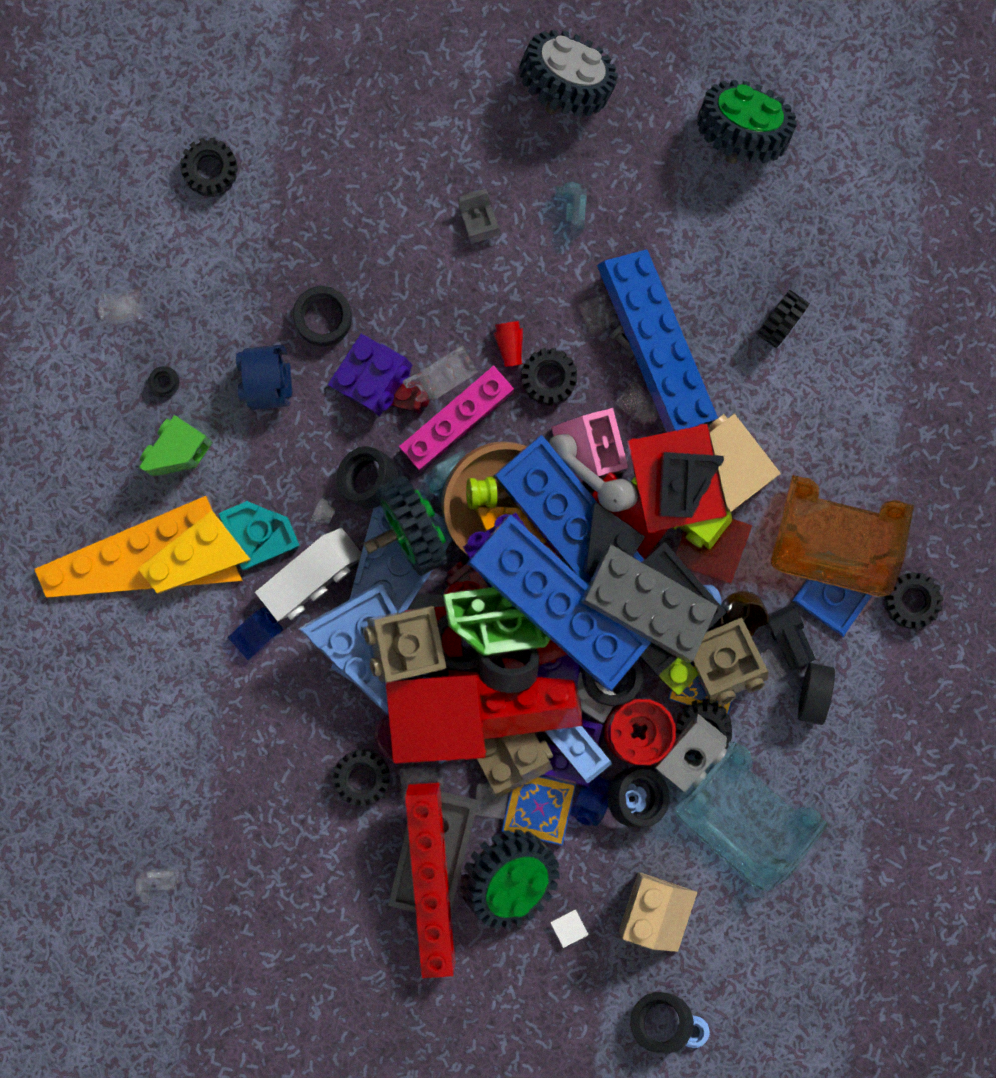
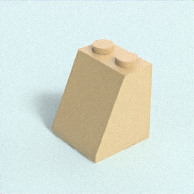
(744, 464)
(657, 913)

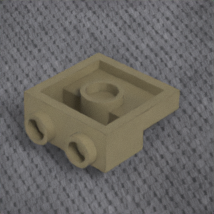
(404, 644)
(729, 663)
(514, 761)

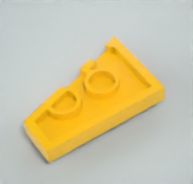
(194, 554)

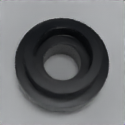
(155, 376)

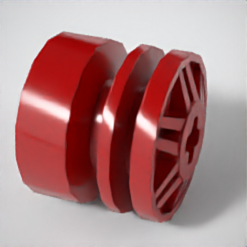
(658, 732)

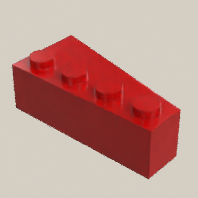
(542, 707)

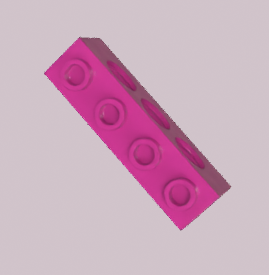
(456, 419)

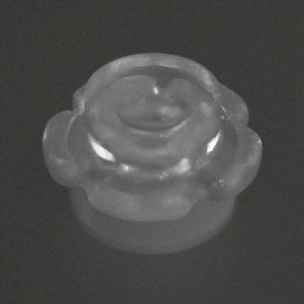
(323, 512)

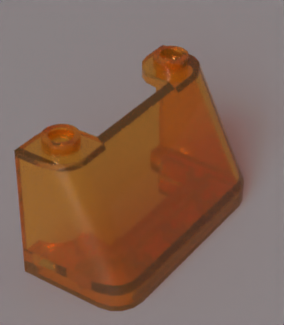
(841, 541)

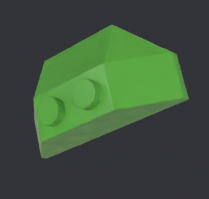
(491, 622)

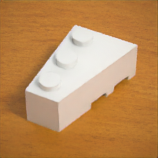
(309, 575)

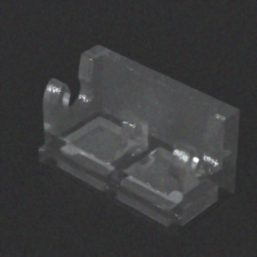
(442, 374)

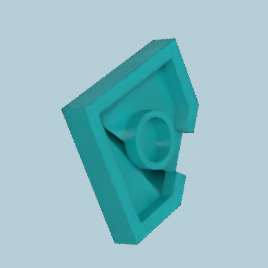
(259, 532)

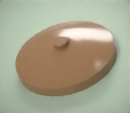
(477, 464)

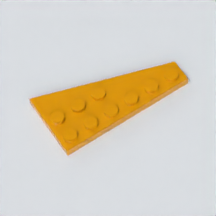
(115, 561)

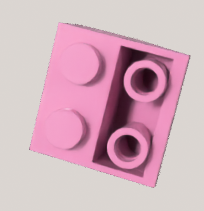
(597, 442)

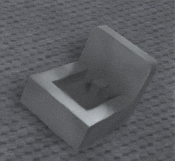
(478, 216)

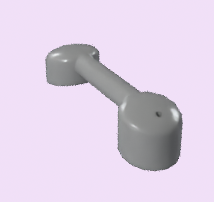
(612, 495)

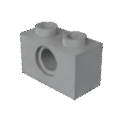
(698, 736)

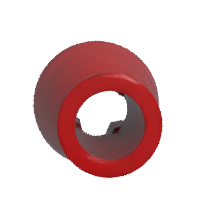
(509, 341)

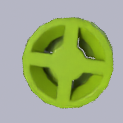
(481, 492)

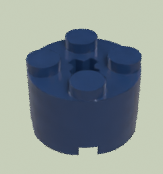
(264, 377)

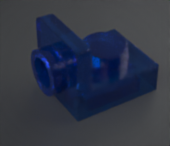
(255, 632)
(591, 802)

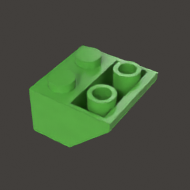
(176, 450)

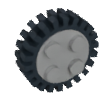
(567, 73)

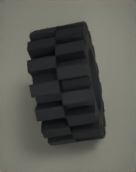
(209, 149)
(783, 318)
(558, 360)
(927, 613)
(707, 711)
(353, 795)

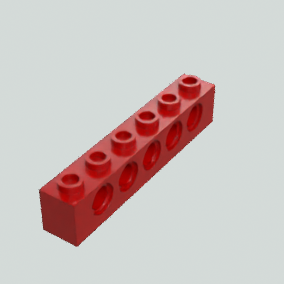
(430, 880)

